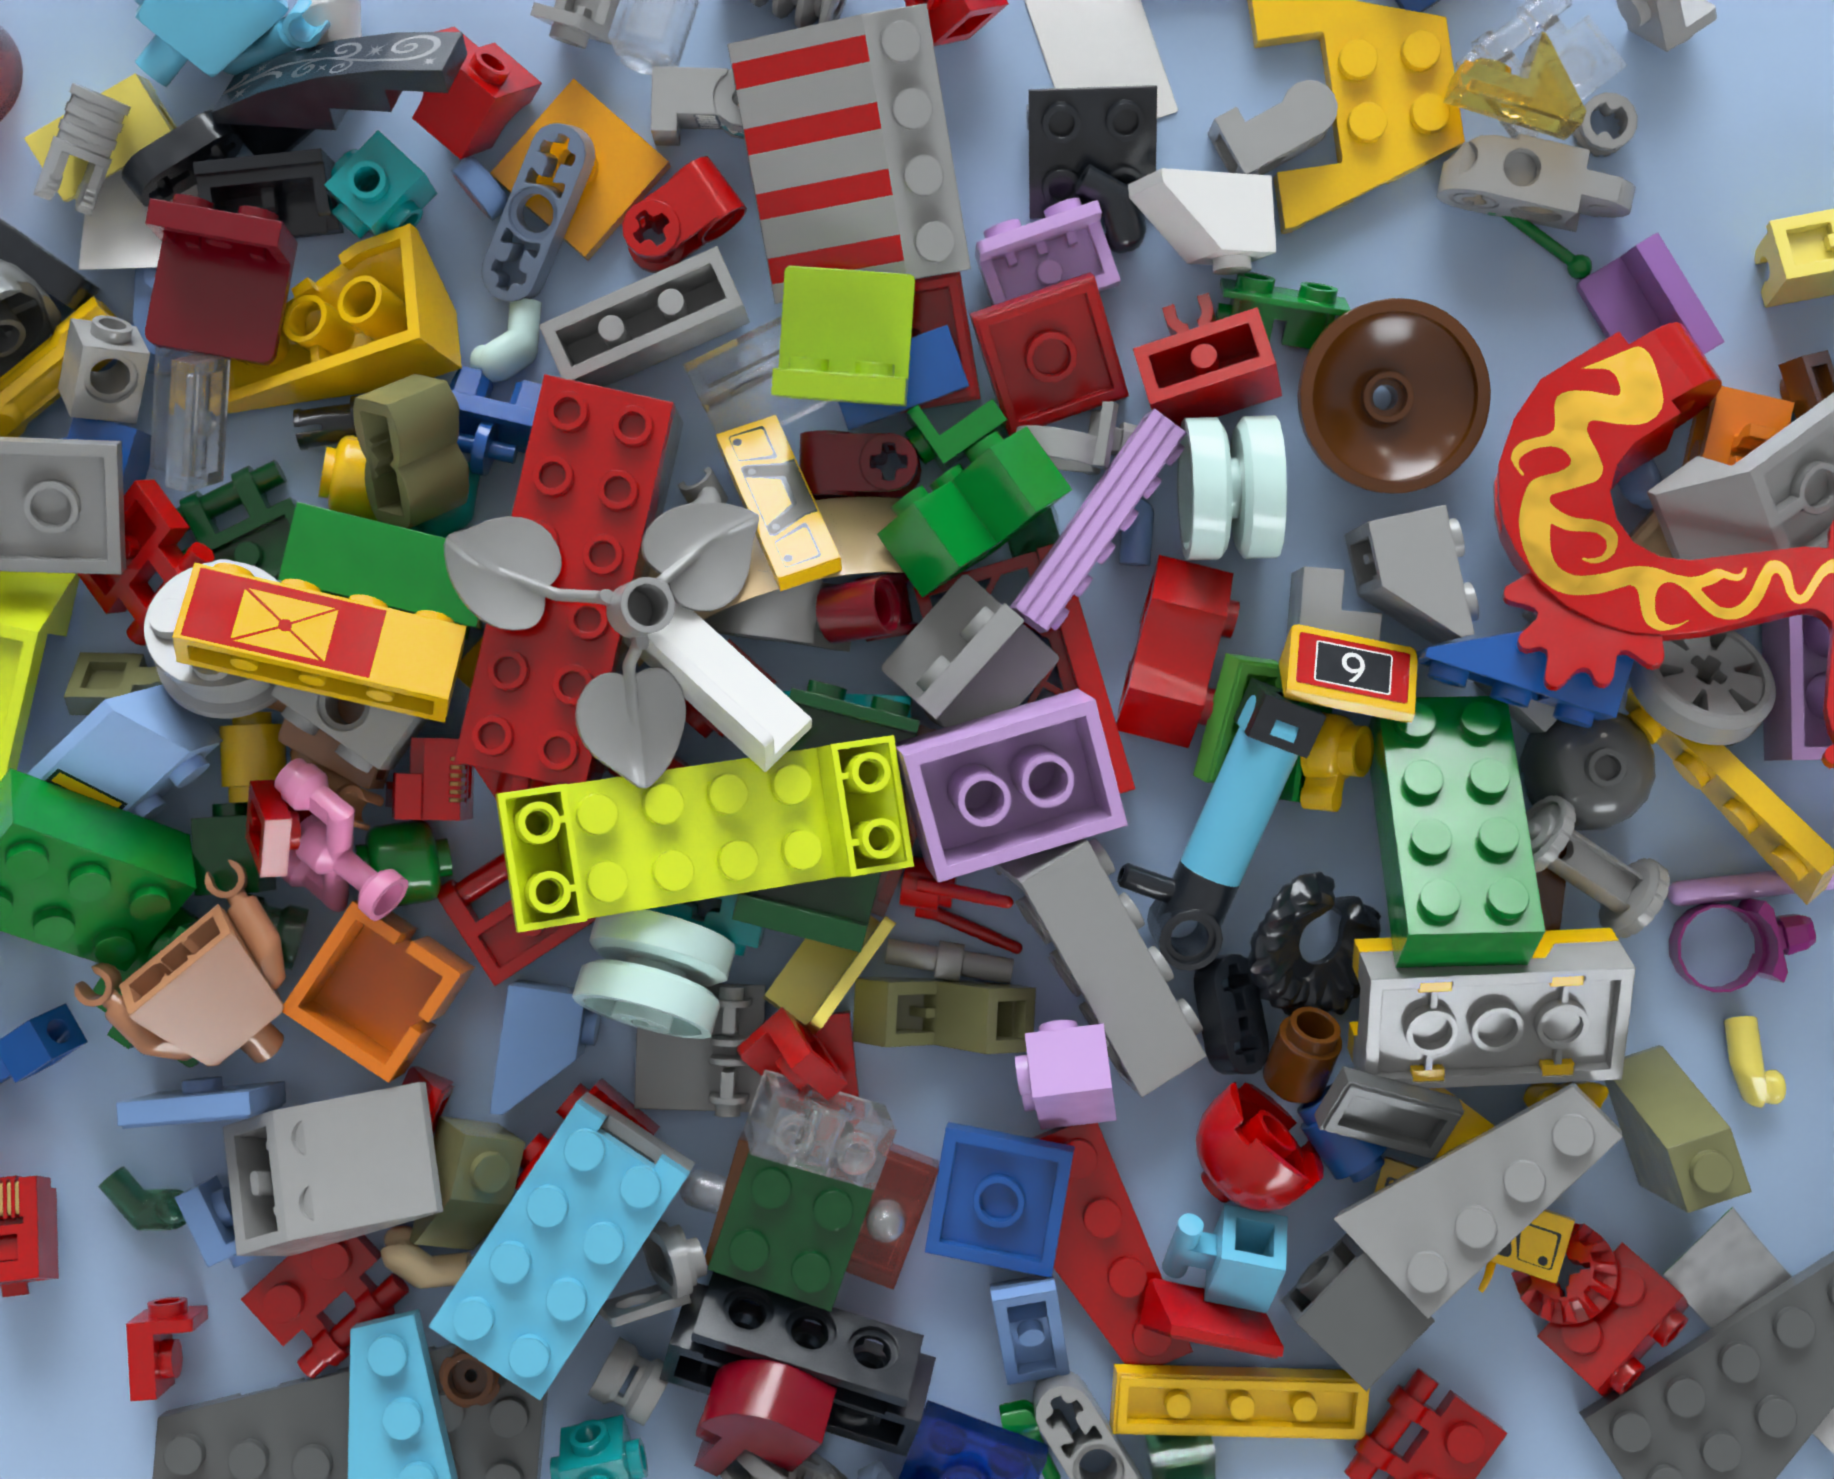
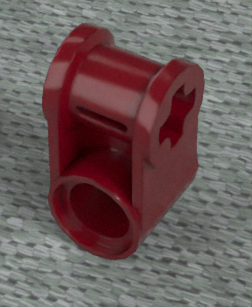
(845, 464)
(865, 609)

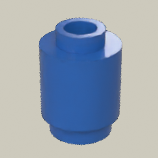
(1340, 1154)

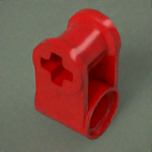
(688, 209)

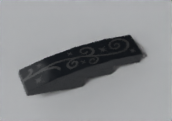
(322, 82)

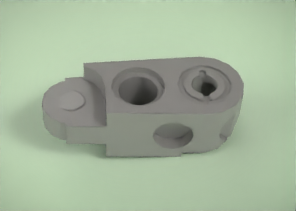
(1531, 182)

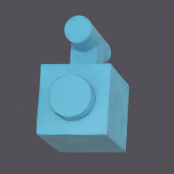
(1240, 1258)

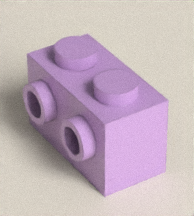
(1066, 1075)

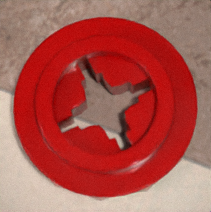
(1587, 1291)

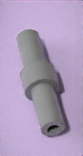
(949, 961)

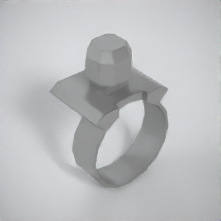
(1083, 451)

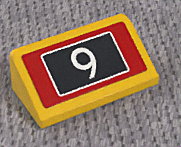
(1349, 673)

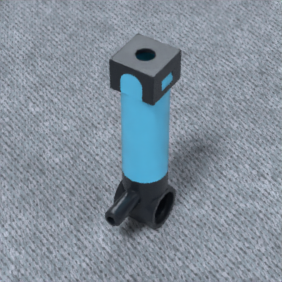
(1229, 826)

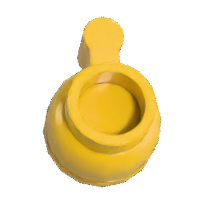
(1336, 755)

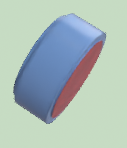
(480, 187)

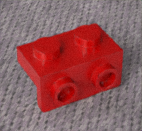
(1611, 1344)

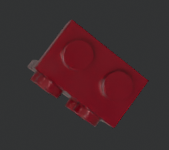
(219, 279)

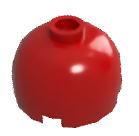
(1251, 1153)

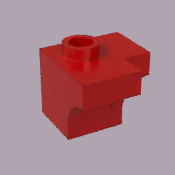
(480, 101)

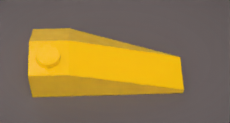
(357, 328)

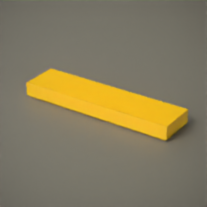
(1237, 1402)

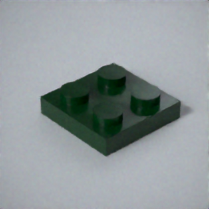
(790, 1231)

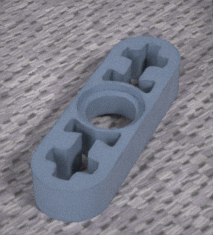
(512, 222)

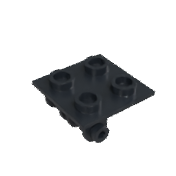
(1083, 127)

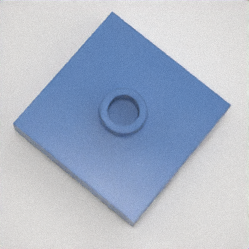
(201, 1101)

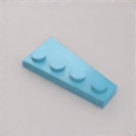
(395, 1403)

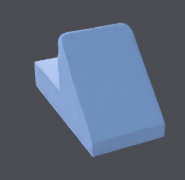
(1029, 1328)

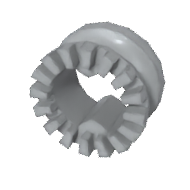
(1603, 143)

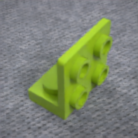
(845, 336)

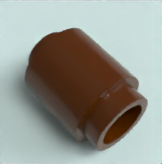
(1303, 1055)

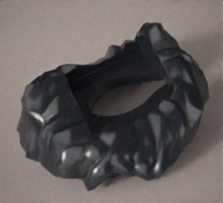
(1275, 953)

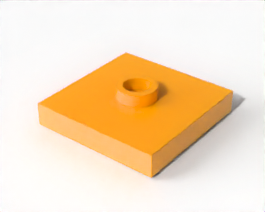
(620, 177)

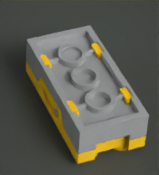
(1497, 1023)

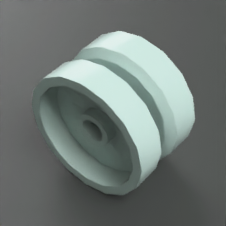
(1232, 488)
(655, 973)

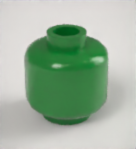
(413, 853)

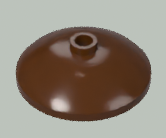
(1434, 385)

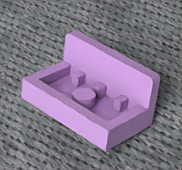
(1046, 251)

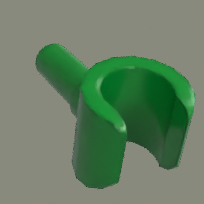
(1020, 1418)

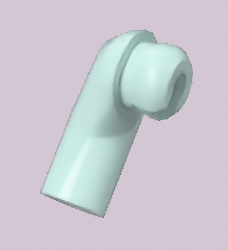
(513, 349)

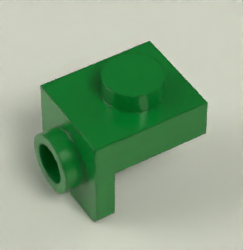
(957, 440)

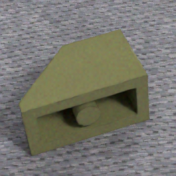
(476, 1180)

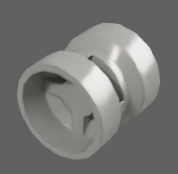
(643, 1389)

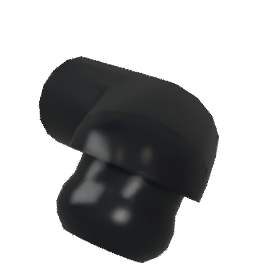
(1122, 218)

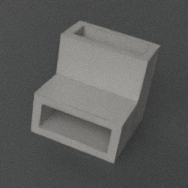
(1317, 603)

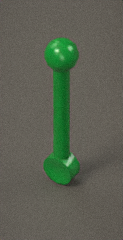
(1578, 265)

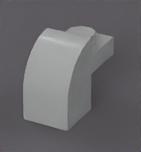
(778, 617)

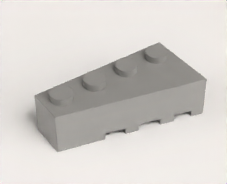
(1107, 961)
(1470, 1203)

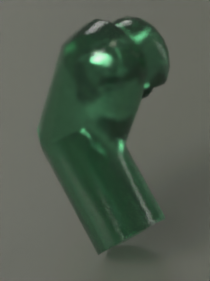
(143, 1208)

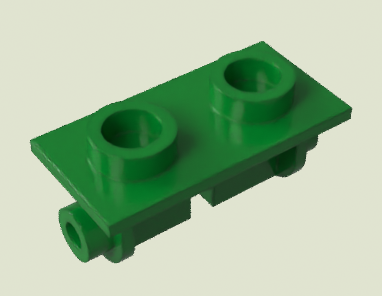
(1304, 310)

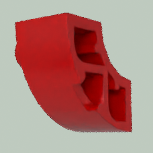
(1176, 650)

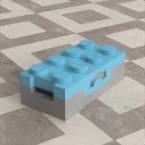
(562, 1245)

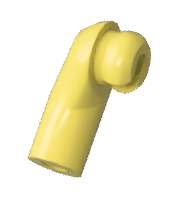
(1747, 1063)

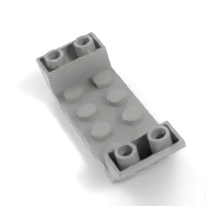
(1761, 503)

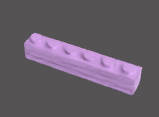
(1098, 520)

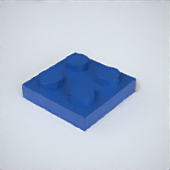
(999, 1199)

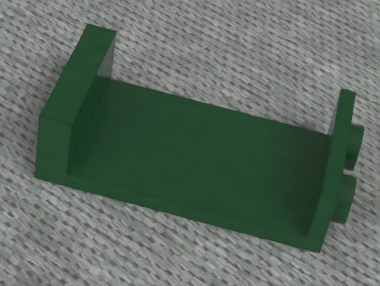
(838, 907)

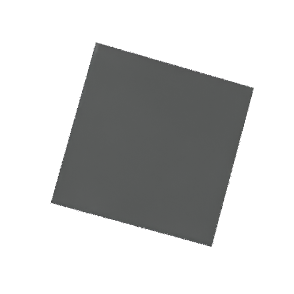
(1355, 1312)

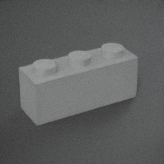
(646, 321)

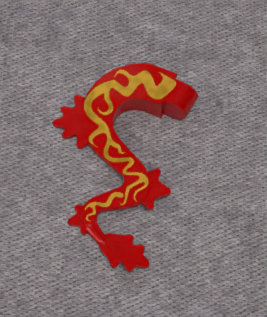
(1577, 563)

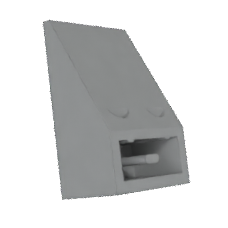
(331, 1170)

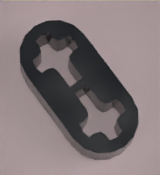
(167, 163)
(45, 268)
(1231, 1016)

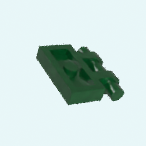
(255, 540)

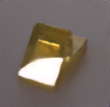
(1536, 99)

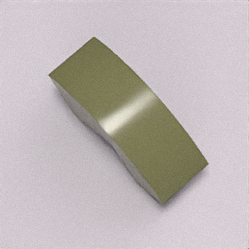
(943, 1013)

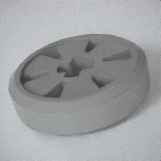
(1718, 712)

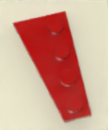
(1106, 1252)

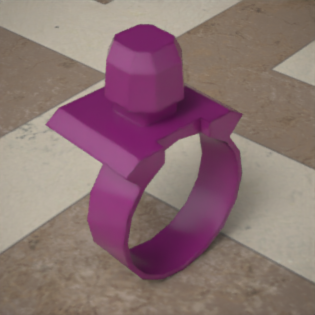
(1772, 940)

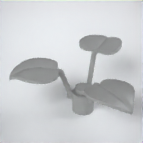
(702, 561)

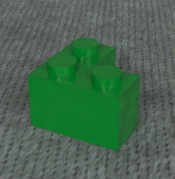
(972, 509)

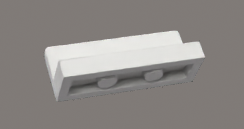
(726, 688)

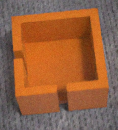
(377, 991)

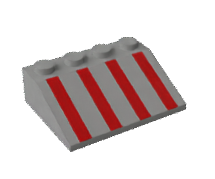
(850, 147)

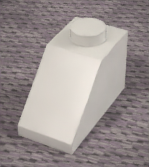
(1210, 215)

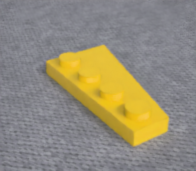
(1748, 805)

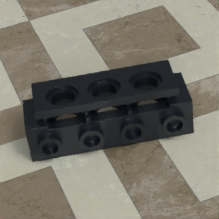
(877, 1385)

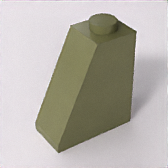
(1675, 1134)

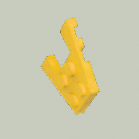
(1389, 90)

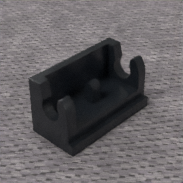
(278, 182)

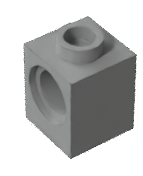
(106, 394)

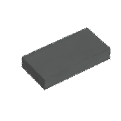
(1388, 1112)

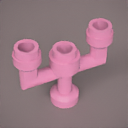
(326, 854)

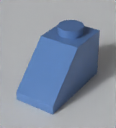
(538, 1039)

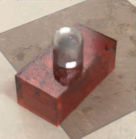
(893, 1216)

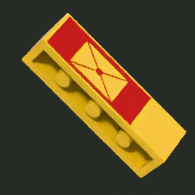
(319, 641)

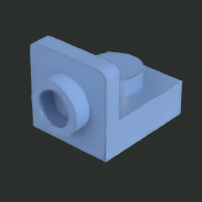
(210, 1221)

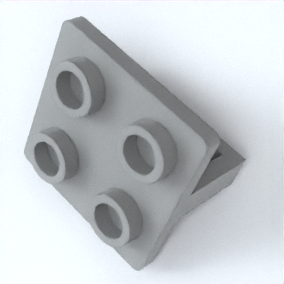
(969, 657)

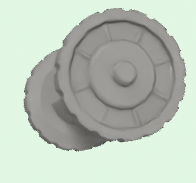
(1626, 893)

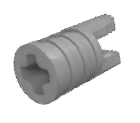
(87, 133)

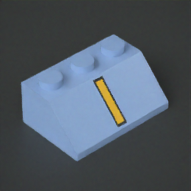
(132, 752)

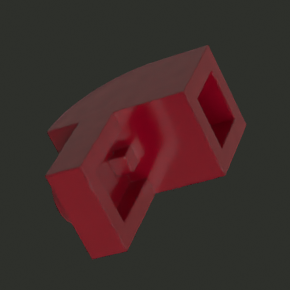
(763, 1410)

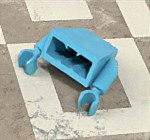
(221, 34)

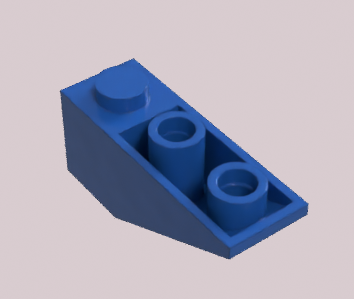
(1520, 676)

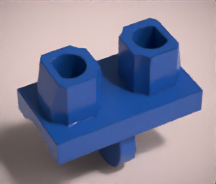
(489, 426)

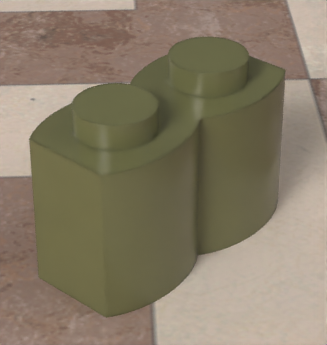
(411, 450)

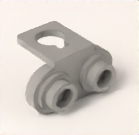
(674, 1267)

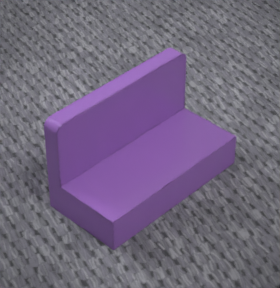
(1644, 293)

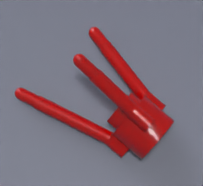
(926, 895)

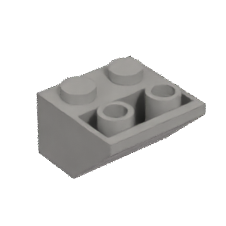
(1414, 574)

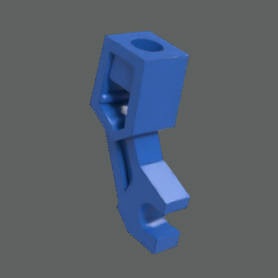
(39, 1044)

